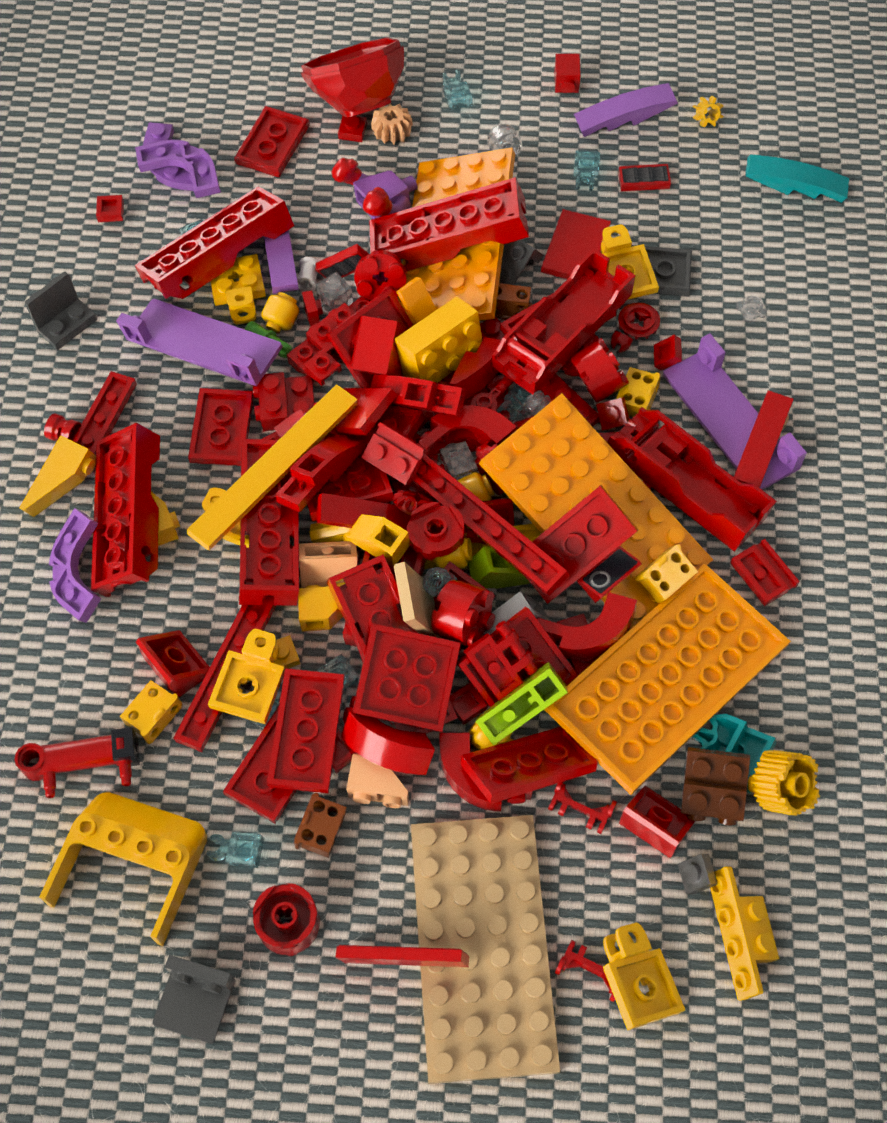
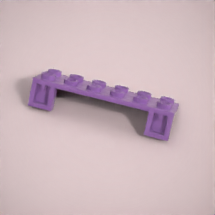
(201, 341)
(726, 411)

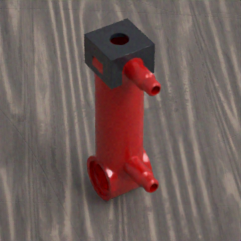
(81, 754)

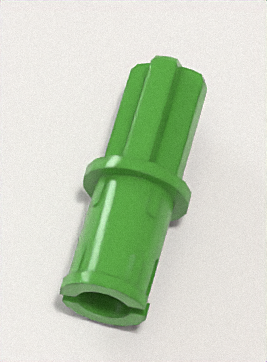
(258, 329)

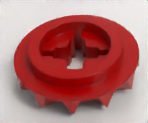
(642, 312)
(409, 501)

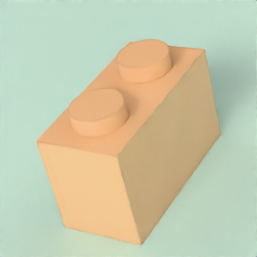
(325, 560)

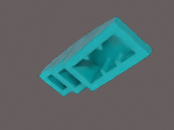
(792, 175)

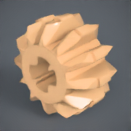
(391, 123)

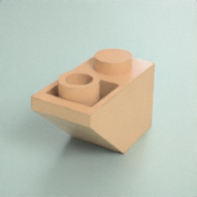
(375, 783)

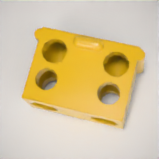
(640, 391)
(668, 572)
(151, 711)

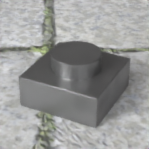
(697, 874)

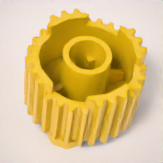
(785, 782)

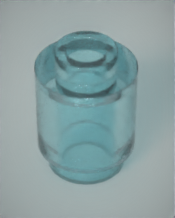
(432, 578)

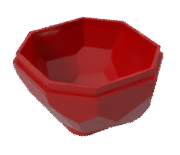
(357, 76)

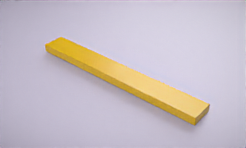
(271, 468)

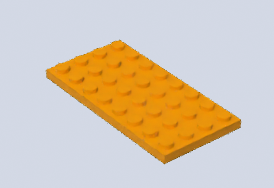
(477, 268)
(562, 460)
(667, 678)

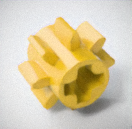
(714, 112)

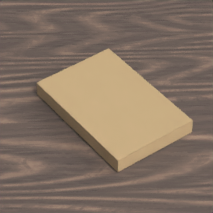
(414, 600)

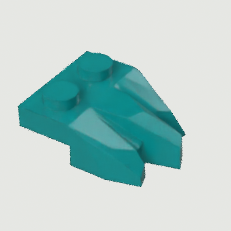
(734, 736)

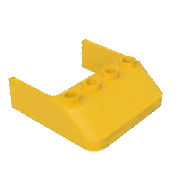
(137, 835)

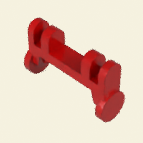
(601, 814)
(573, 960)

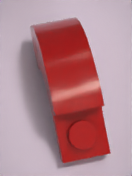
(474, 424)
(597, 636)
(385, 745)
(451, 748)

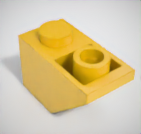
(379, 537)
(317, 608)

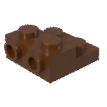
(715, 785)

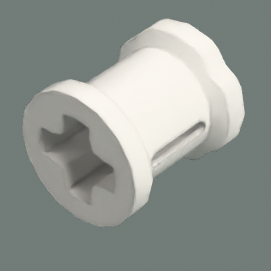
(307, 274)

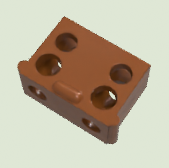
(511, 301)
(318, 825)

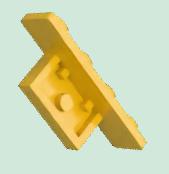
(744, 932)

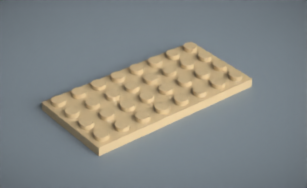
(485, 897)

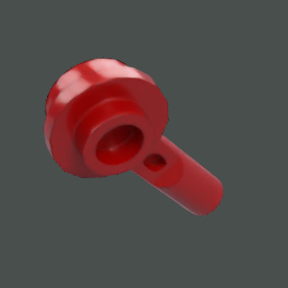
(489, 399)

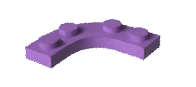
(182, 155)
(171, 175)
(64, 558)

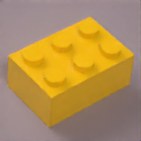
(439, 341)

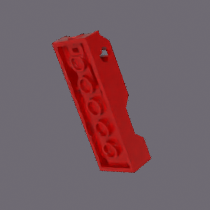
(445, 226)
(214, 243)
(562, 322)
(690, 478)
(124, 509)
(268, 562)
(369, 599)

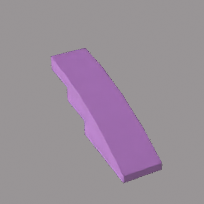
(626, 107)
(281, 263)

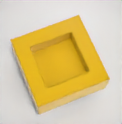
(287, 653)

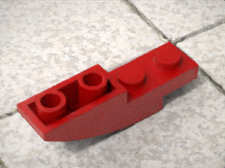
(423, 394)
(317, 466)

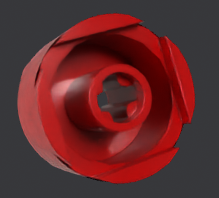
(599, 370)
(463, 612)
(286, 901)

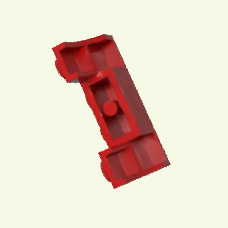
(317, 354)

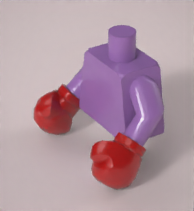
(376, 193)

